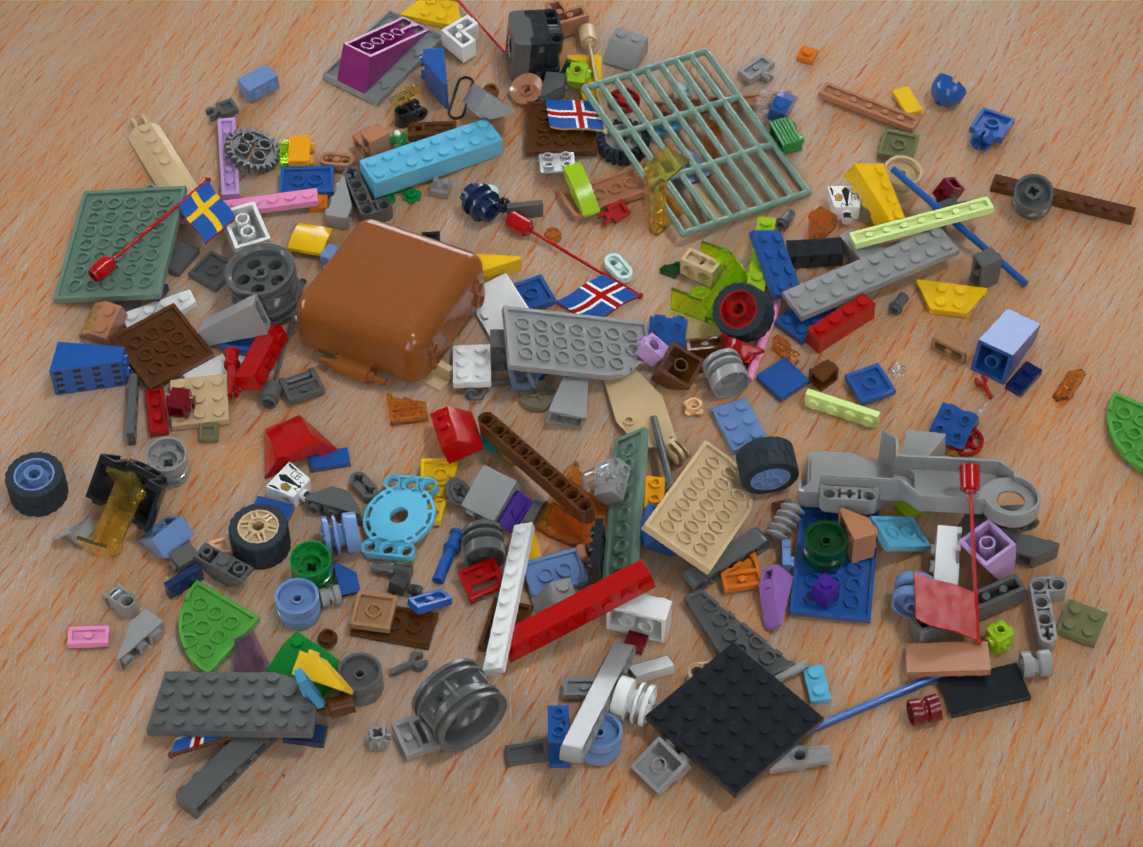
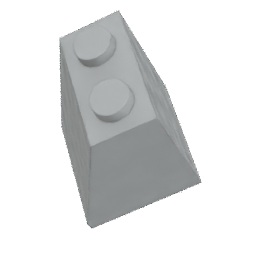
(924, 443)
(490, 494)

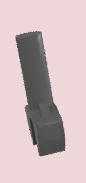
(410, 664)

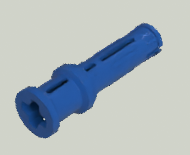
(451, 549)

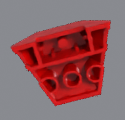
(292, 442)

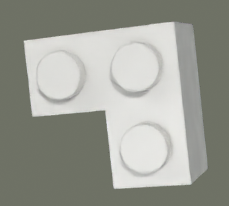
(461, 38)

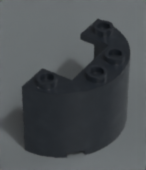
(153, 481)

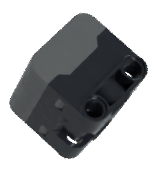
(533, 42)

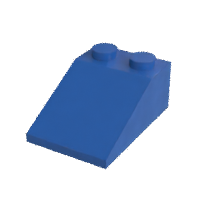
(435, 74)

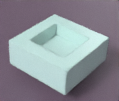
(686, 88)

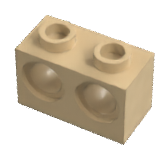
(699, 267)

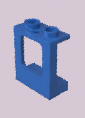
(556, 733)

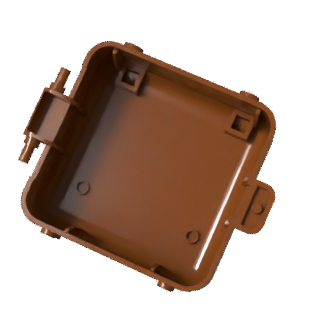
(389, 303)

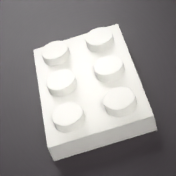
(471, 366)

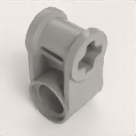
(121, 601)

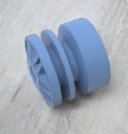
(341, 534)

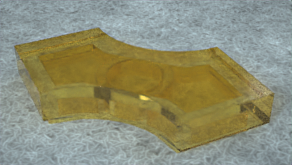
(405, 94)

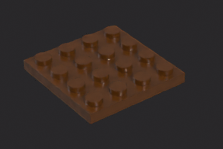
(543, 139)
(162, 347)

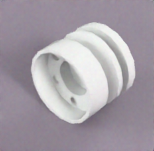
(628, 700)

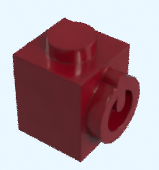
(948, 188)
(180, 402)

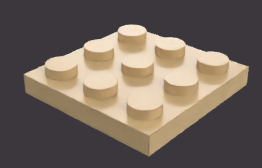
(211, 401)

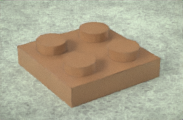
(374, 612)

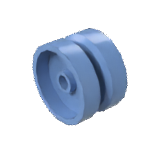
(903, 595)
(298, 603)
(607, 742)

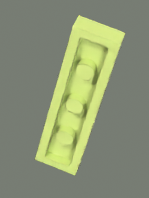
(842, 408)

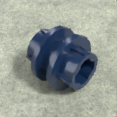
(480, 202)

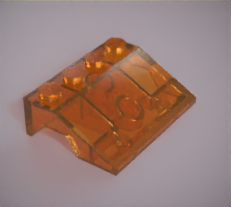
(562, 526)

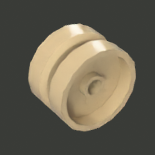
(911, 169)

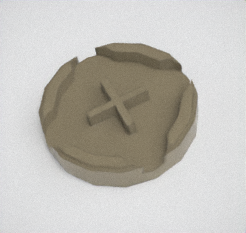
(538, 399)

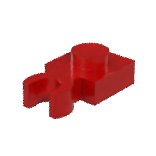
(615, 212)

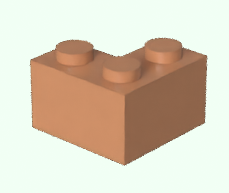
(569, 18)
(371, 140)

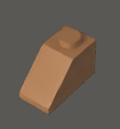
(950, 344)

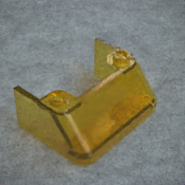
(656, 175)
(116, 516)

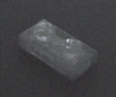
(600, 475)

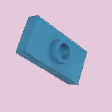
(308, 688)

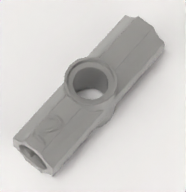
(810, 757)

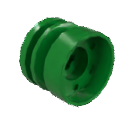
(313, 562)

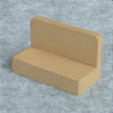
(440, 377)

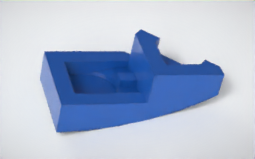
(346, 580)

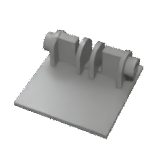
(555, 162)

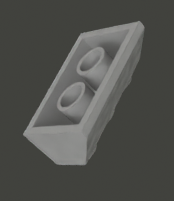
(486, 104)

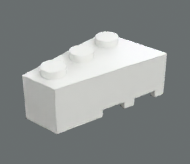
(946, 554)

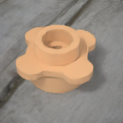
(693, 407)

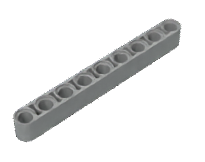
(596, 703)

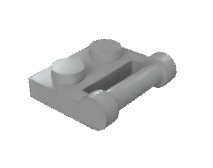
(410, 740)

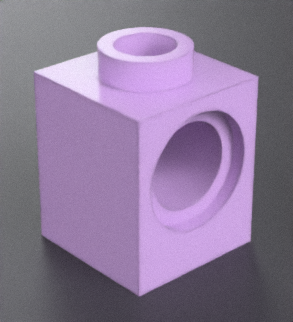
(651, 349)

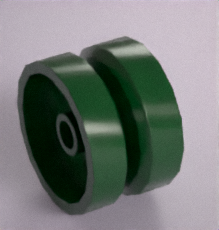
(825, 546)

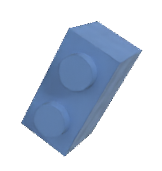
(258, 83)

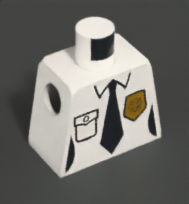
(844, 203)
(289, 486)

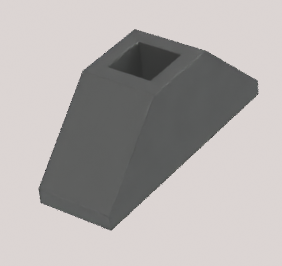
(333, 502)
(1032, 550)
(222, 566)

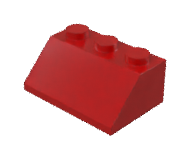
(456, 433)

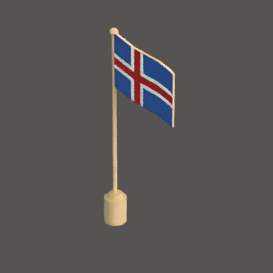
(578, 113)

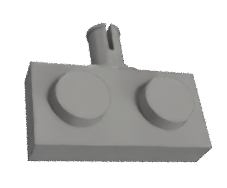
(756, 69)

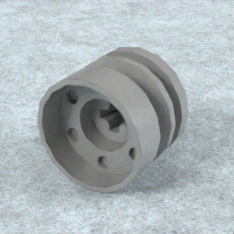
(726, 373)
(169, 458)

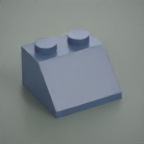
(166, 536)

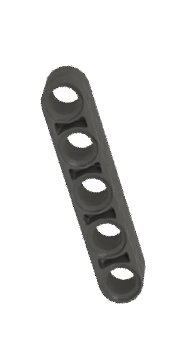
(736, 551)

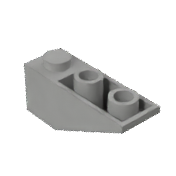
(340, 209)
(141, 634)

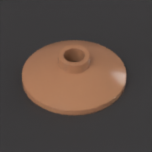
(524, 83)

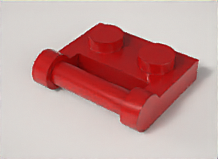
(479, 575)

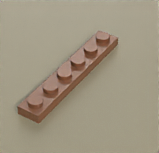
(869, 107)

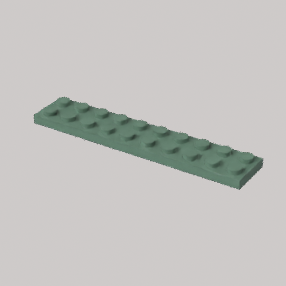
(625, 517)

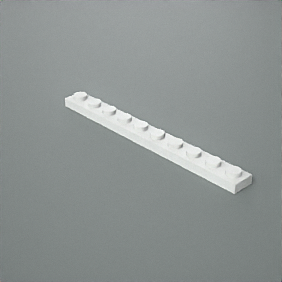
(509, 599)

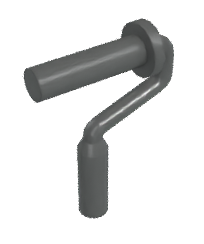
(472, 393)

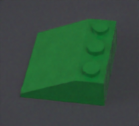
(287, 655)

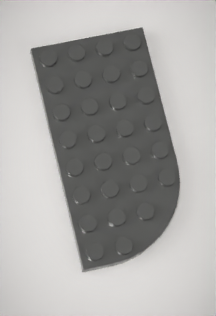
(231, 706)

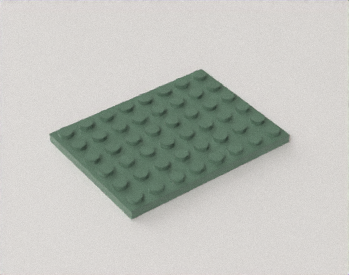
(108, 224)

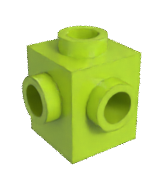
(578, 74)
(999, 637)

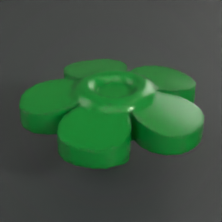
(399, 140)

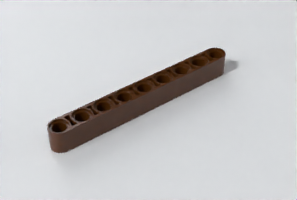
(537, 467)

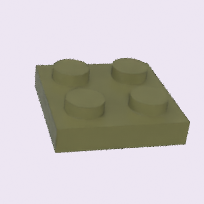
(897, 143)
(1081, 623)

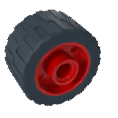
(743, 312)

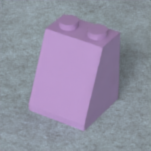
(993, 549)

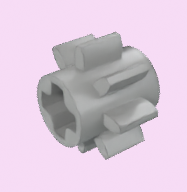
(378, 738)

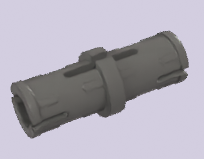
(390, 568)

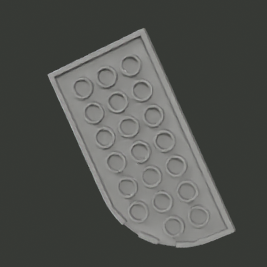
(571, 343)

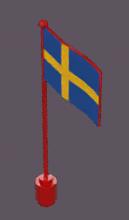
(200, 208)

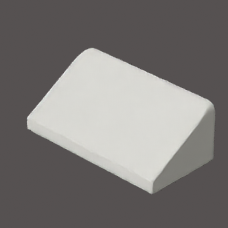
(652, 669)

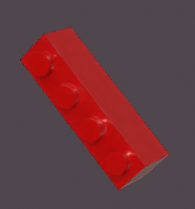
(840, 323)
(261, 359)

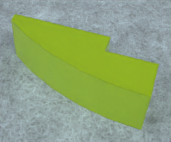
(581, 189)

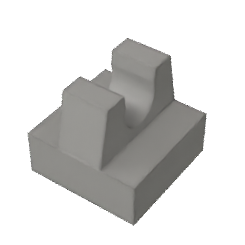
(441, 188)

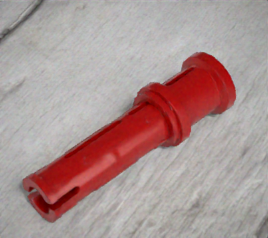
(231, 366)

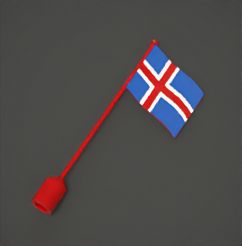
(593, 298)

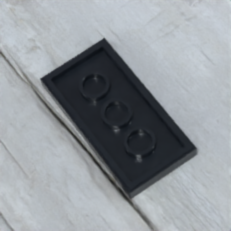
(981, 693)

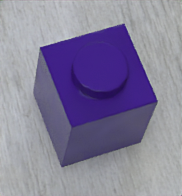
(825, 591)

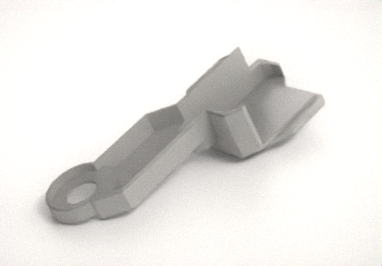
(922, 481)

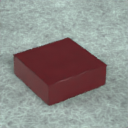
(637, 639)

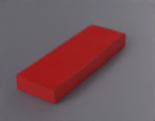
(157, 412)

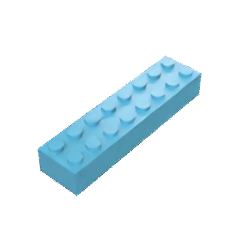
(430, 158)

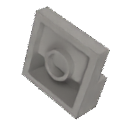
(661, 765)

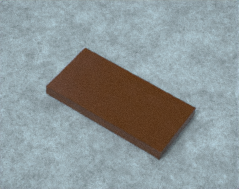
(406, 630)

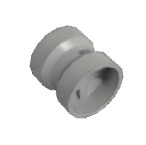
(330, 596)

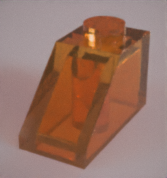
(821, 223)

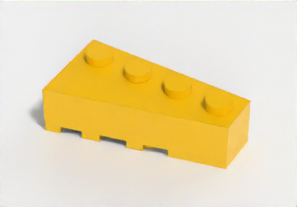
(875, 191)

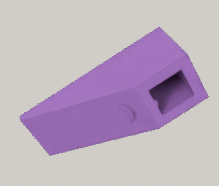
(774, 594)

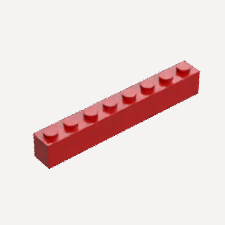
(580, 609)

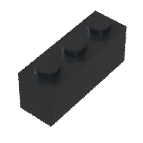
(815, 252)

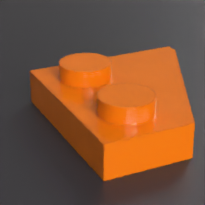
(742, 576)

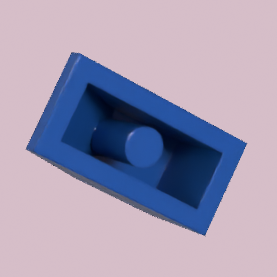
(781, 105)

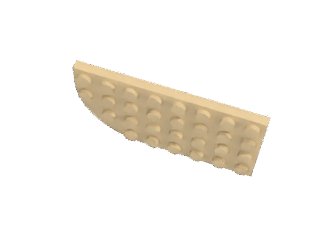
(701, 509)

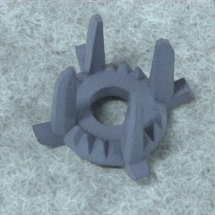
(517, 384)

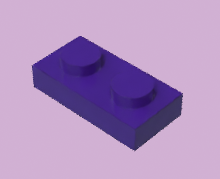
(514, 511)

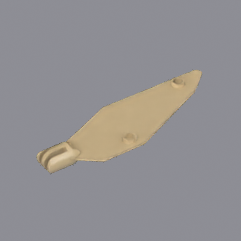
(634, 403)

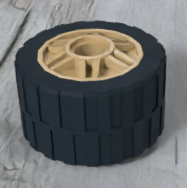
(260, 535)

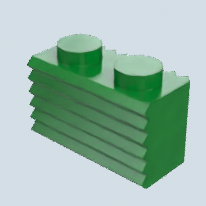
(786, 135)

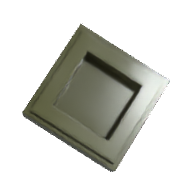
(208, 433)

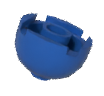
(946, 91)

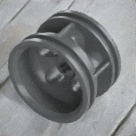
(257, 269)
(459, 705)

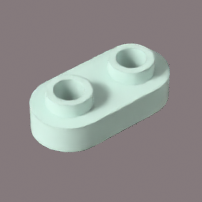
(618, 268)

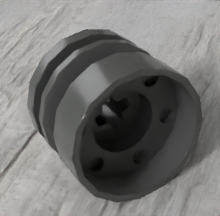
(483, 541)

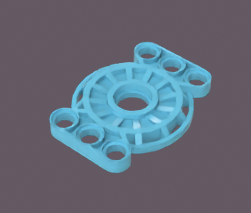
(404, 534)

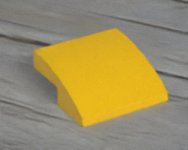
(310, 239)

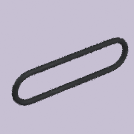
(456, 88)

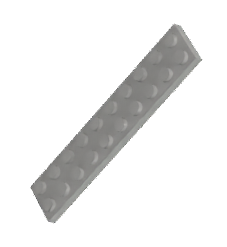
(870, 273)

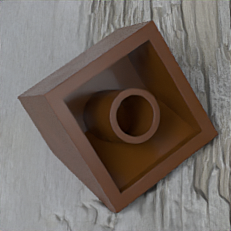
(677, 368)

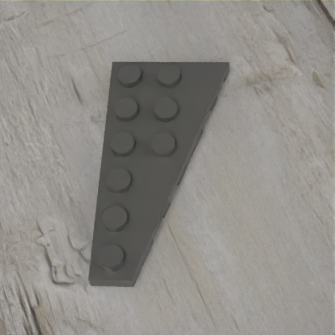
(724, 629)

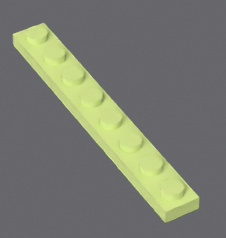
(921, 222)

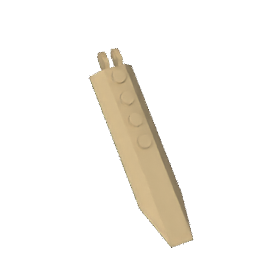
(159, 155)

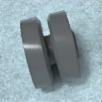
(1033, 196)
(364, 676)

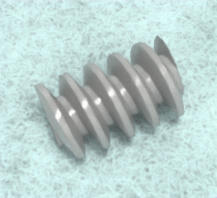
(784, 520)

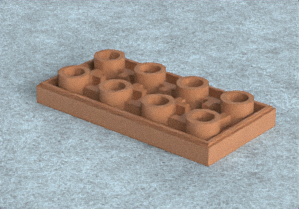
(947, 659)

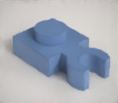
(787, 560)

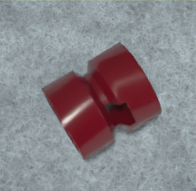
(922, 710)

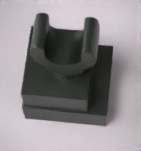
(401, 582)

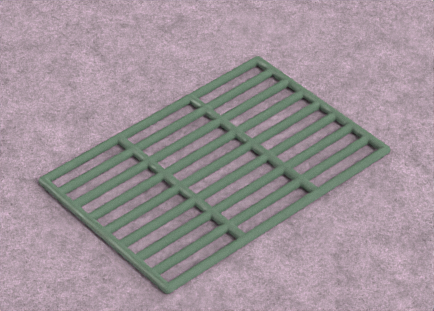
(710, 163)

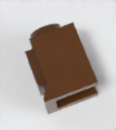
(823, 375)

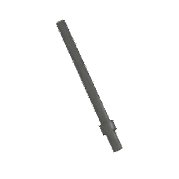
(662, 452)

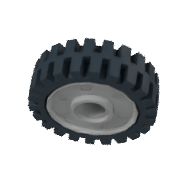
(611, 150)

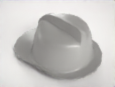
(84, 529)

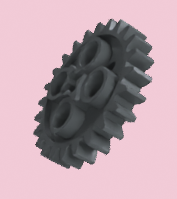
(240, 144)

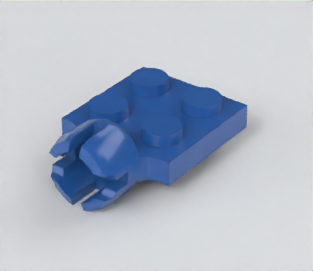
(989, 128)

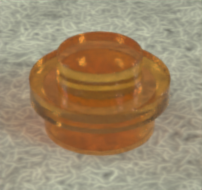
(553, 234)

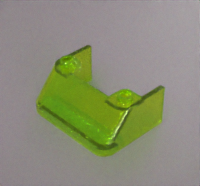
(701, 299)

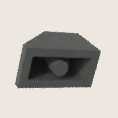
(554, 86)

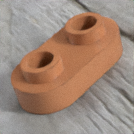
(337, 159)

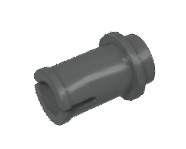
(782, 222)
(897, 306)

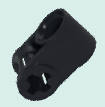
(409, 113)

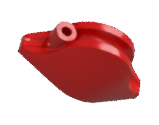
(745, 350)

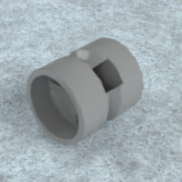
(1035, 663)

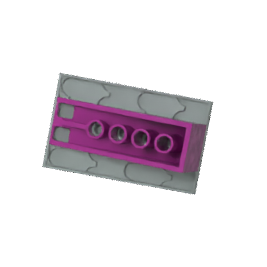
(381, 57)

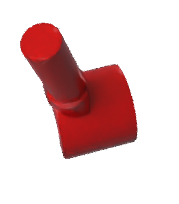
(984, 385)

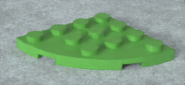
(1126, 428)
(210, 626)

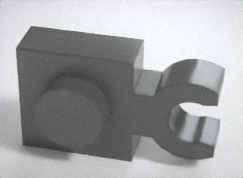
(223, 108)

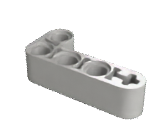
(1043, 592)

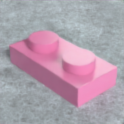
(88, 636)

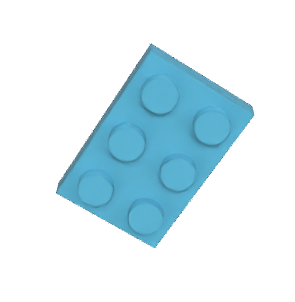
(900, 533)

